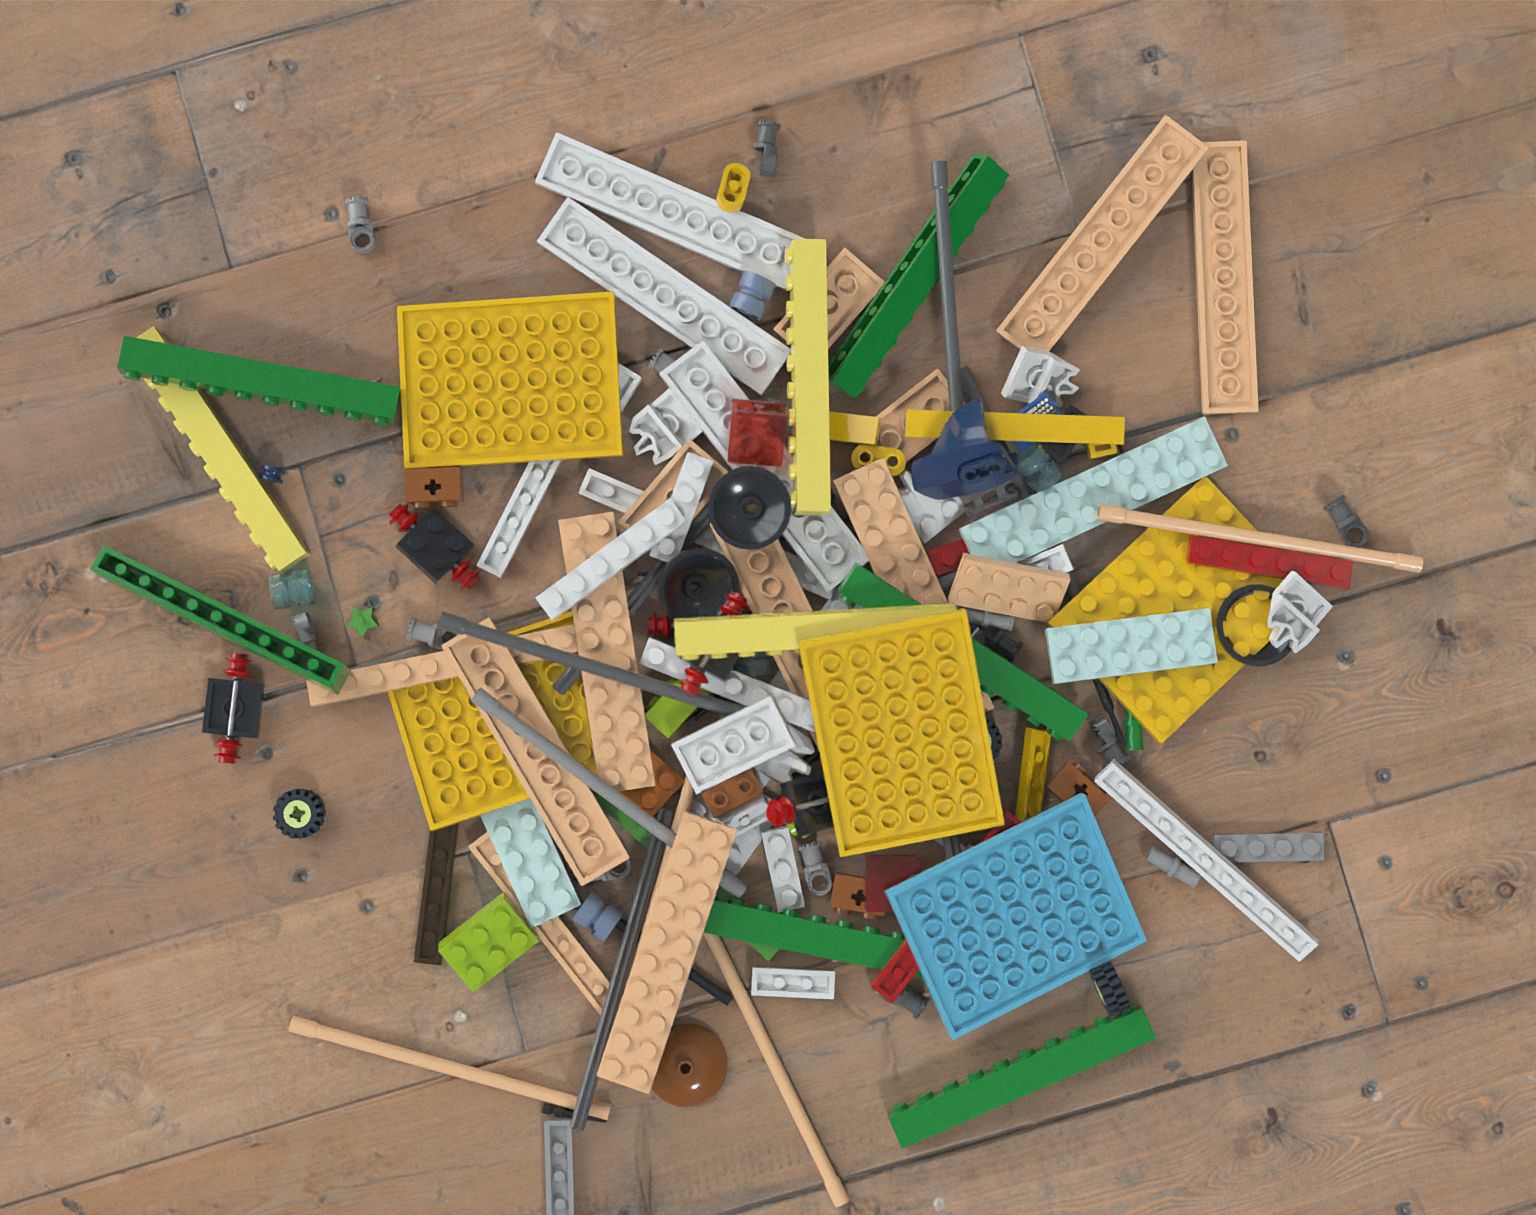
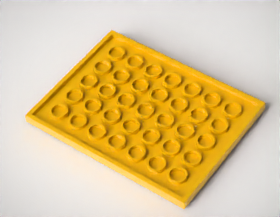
(509, 380)
(1156, 580)
(902, 732)
(457, 756)

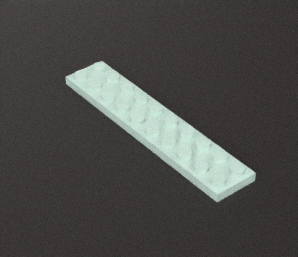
(1074, 503)

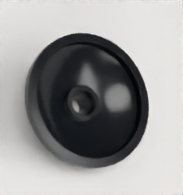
(730, 513)
(714, 577)
(1268, 654)

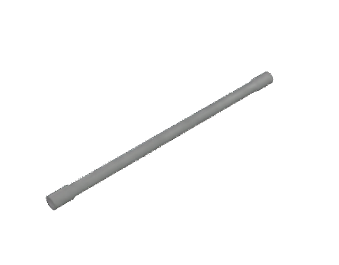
(495, 708)

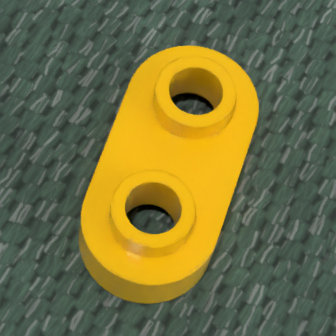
(732, 189)
(876, 453)

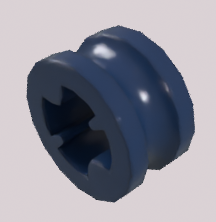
(272, 474)

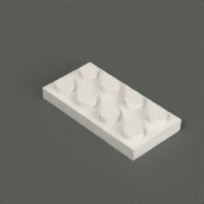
(733, 744)

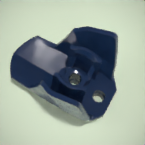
(963, 458)

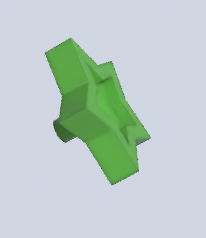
(362, 620)

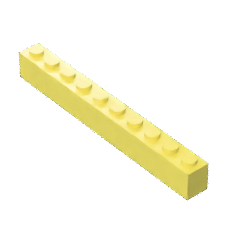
(809, 377)
(232, 470)
(782, 630)

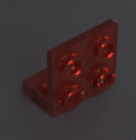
(757, 432)
(884, 873)

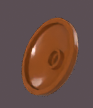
(708, 1065)

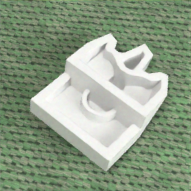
(1039, 372)
(664, 427)
(928, 514)
(1295, 612)
(784, 764)

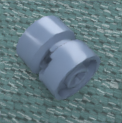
(753, 293)
(597, 916)

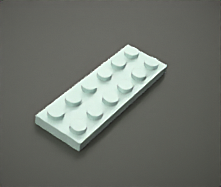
(1131, 646)
(531, 862)

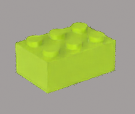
(487, 942)

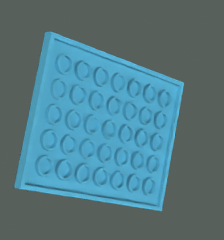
(1016, 916)

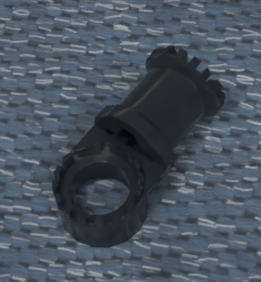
(1000, 643)

